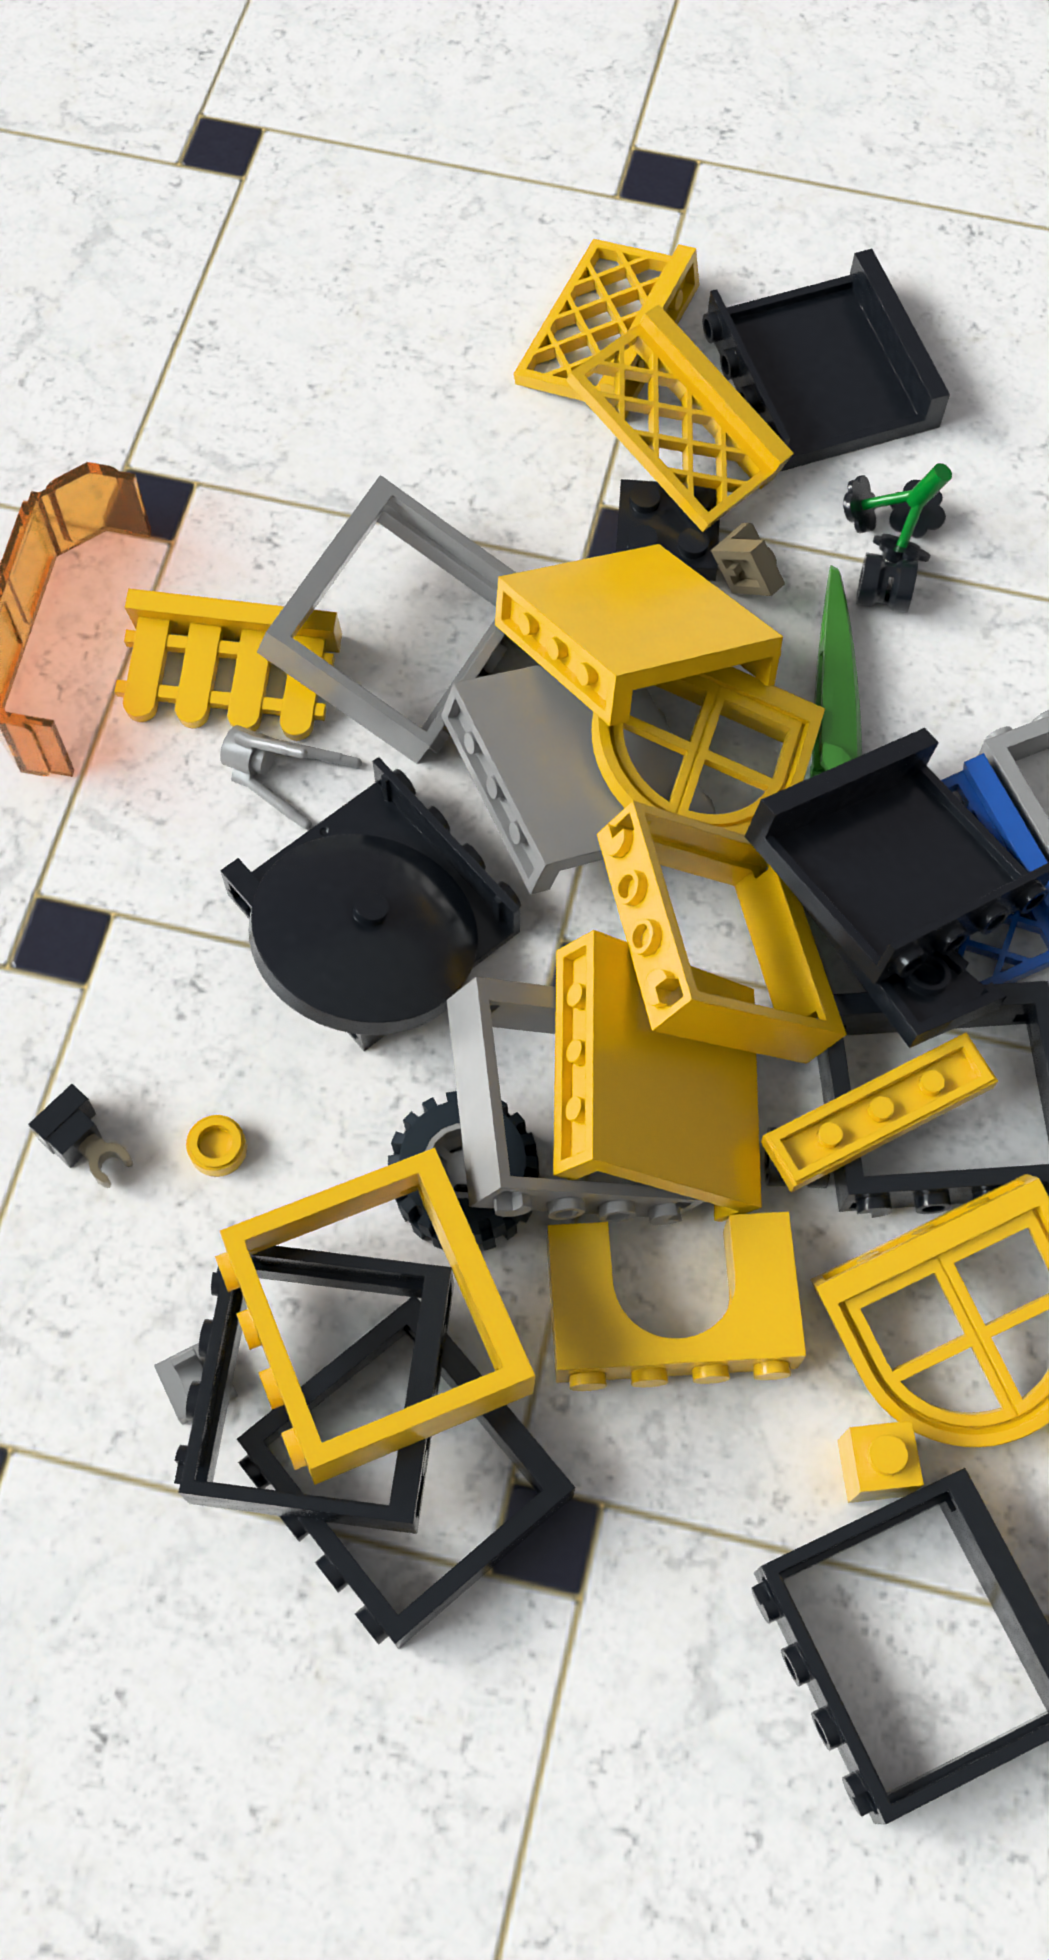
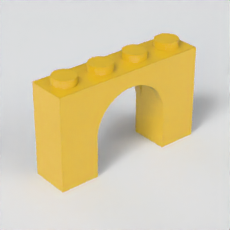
(601, 1343)

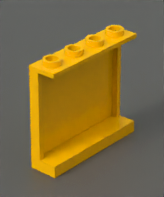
(629, 626)
(645, 1099)

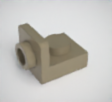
(748, 563)

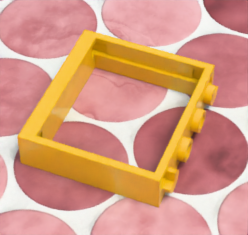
(797, 984)
(512, 1373)

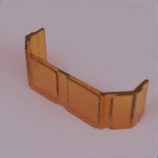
(49, 524)

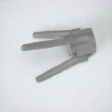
(255, 753)

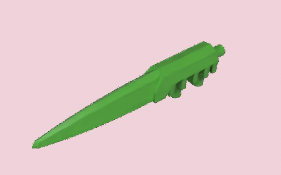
(836, 683)

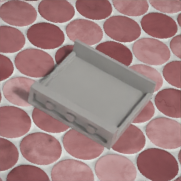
(538, 767)

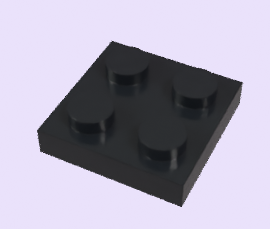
(652, 517)

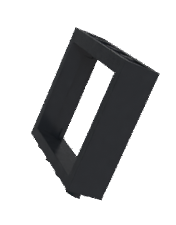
(937, 1190)
(220, 1345)
(337, 1563)
(1006, 1593)

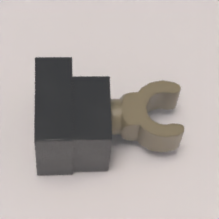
(70, 1134)

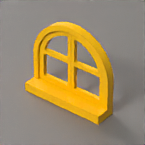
(718, 693)
(934, 1250)

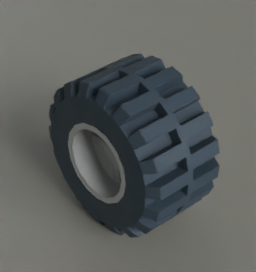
(441, 1130)

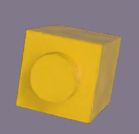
(880, 1461)

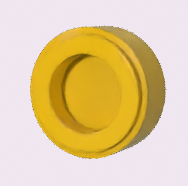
(216, 1145)

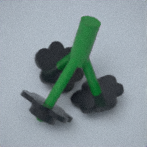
(912, 512)

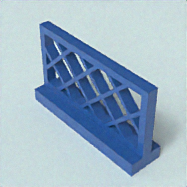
(995, 810)

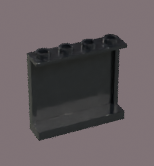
(830, 363)
(891, 859)

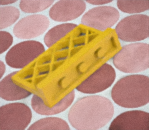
(670, 290)
(705, 400)

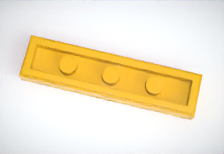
(878, 1112)

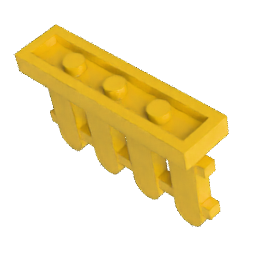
(207, 625)

